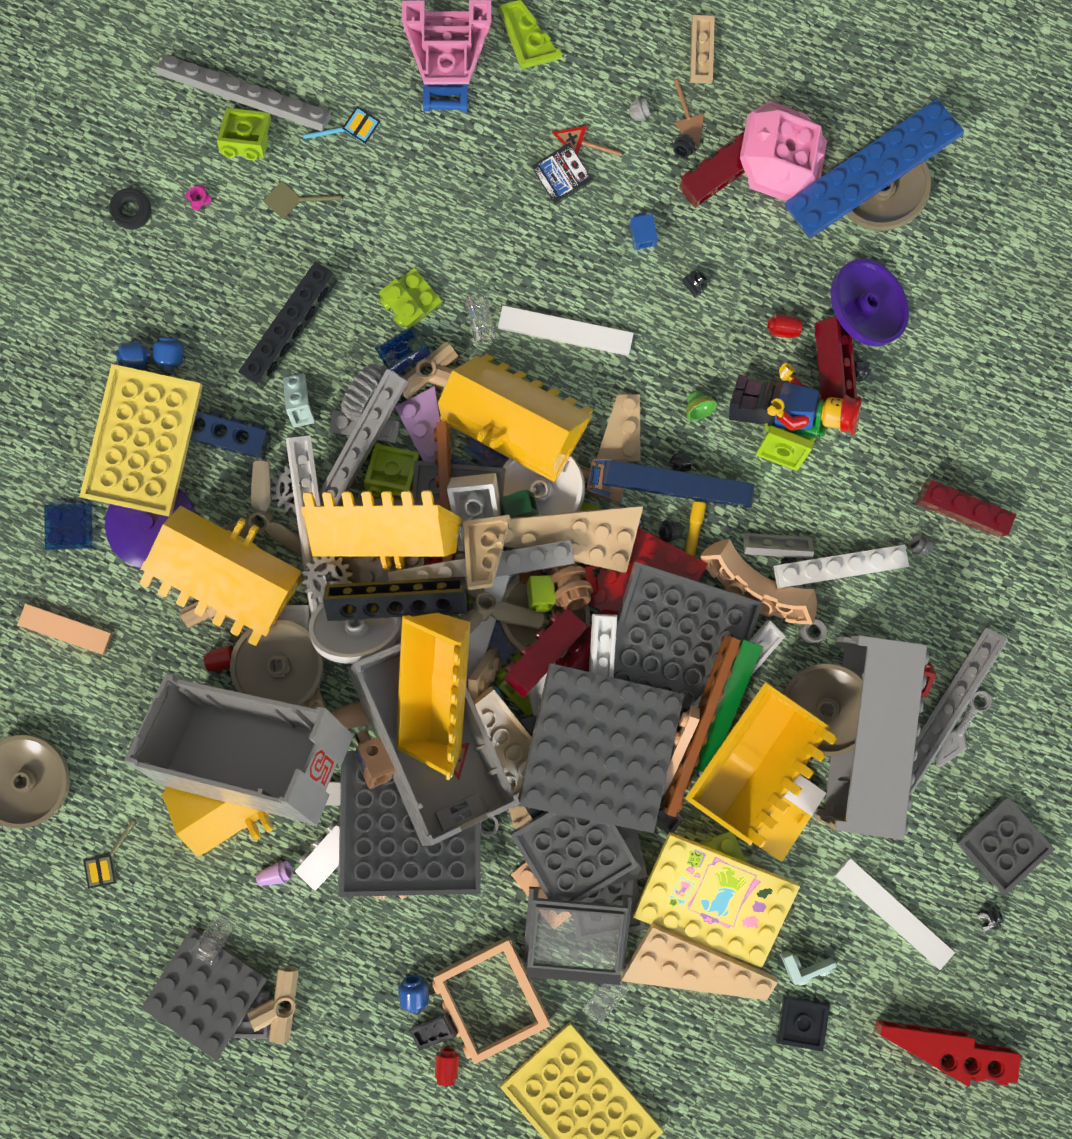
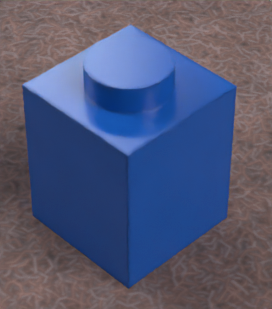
(643, 231)

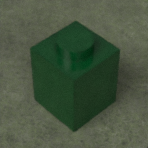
(519, 504)

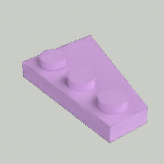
(420, 418)

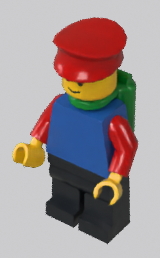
(792, 406)

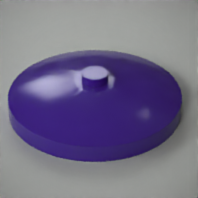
(869, 302)
(135, 531)

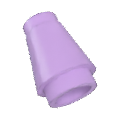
(275, 874)

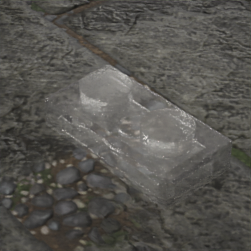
(480, 319)
(214, 938)
(604, 1001)

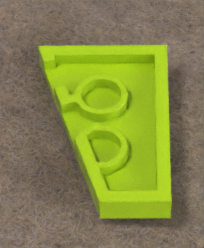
(527, 39)

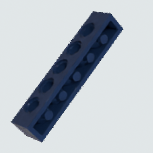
(254, 446)

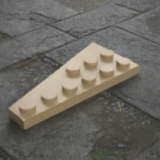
(596, 536)
(509, 742)
(682, 963)

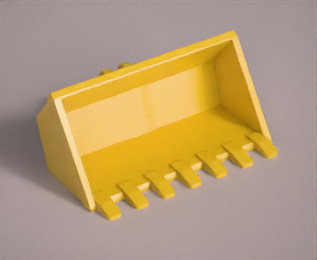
(513, 415)
(380, 529)
(221, 572)
(432, 689)
(760, 765)
(207, 821)

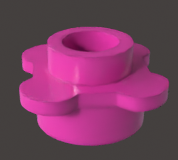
(195, 191)

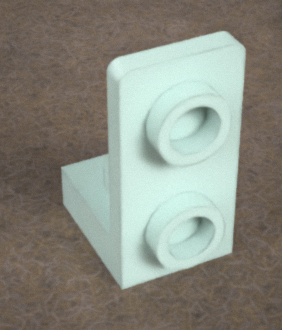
(297, 400)
(804, 976)

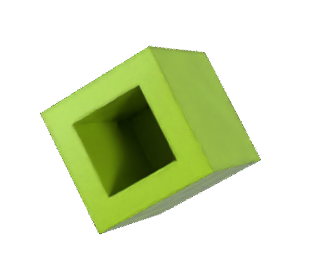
(540, 593)

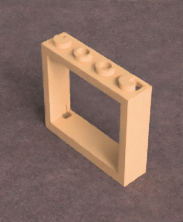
(529, 991)

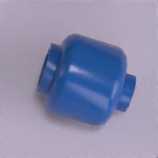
(168, 353)
(133, 355)
(413, 993)

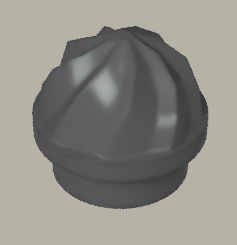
(921, 545)

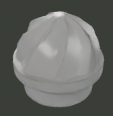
(640, 109)

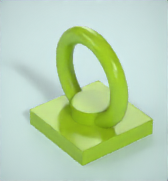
(784, 447)

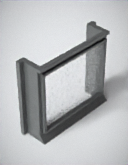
(576, 939)

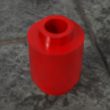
(784, 326)
(218, 659)
(446, 1066)

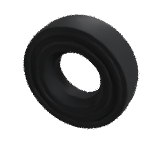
(126, 195)

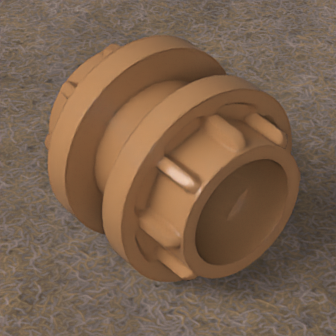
(570, 587)

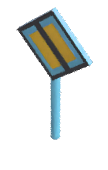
(359, 125)

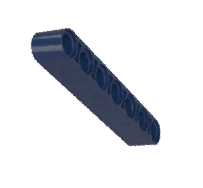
(677, 484)

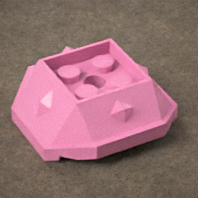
(781, 151)

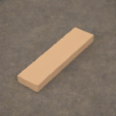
(65, 629)

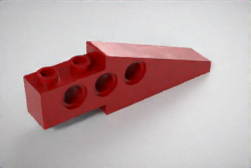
(933, 1043)

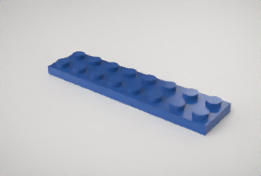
(874, 168)

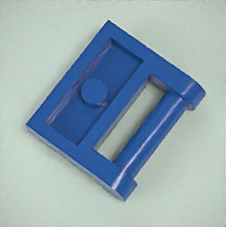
(445, 89)

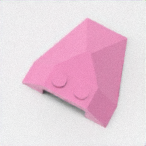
(446, 41)

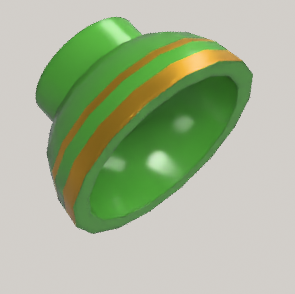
(699, 406)

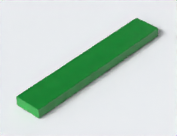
(733, 692)

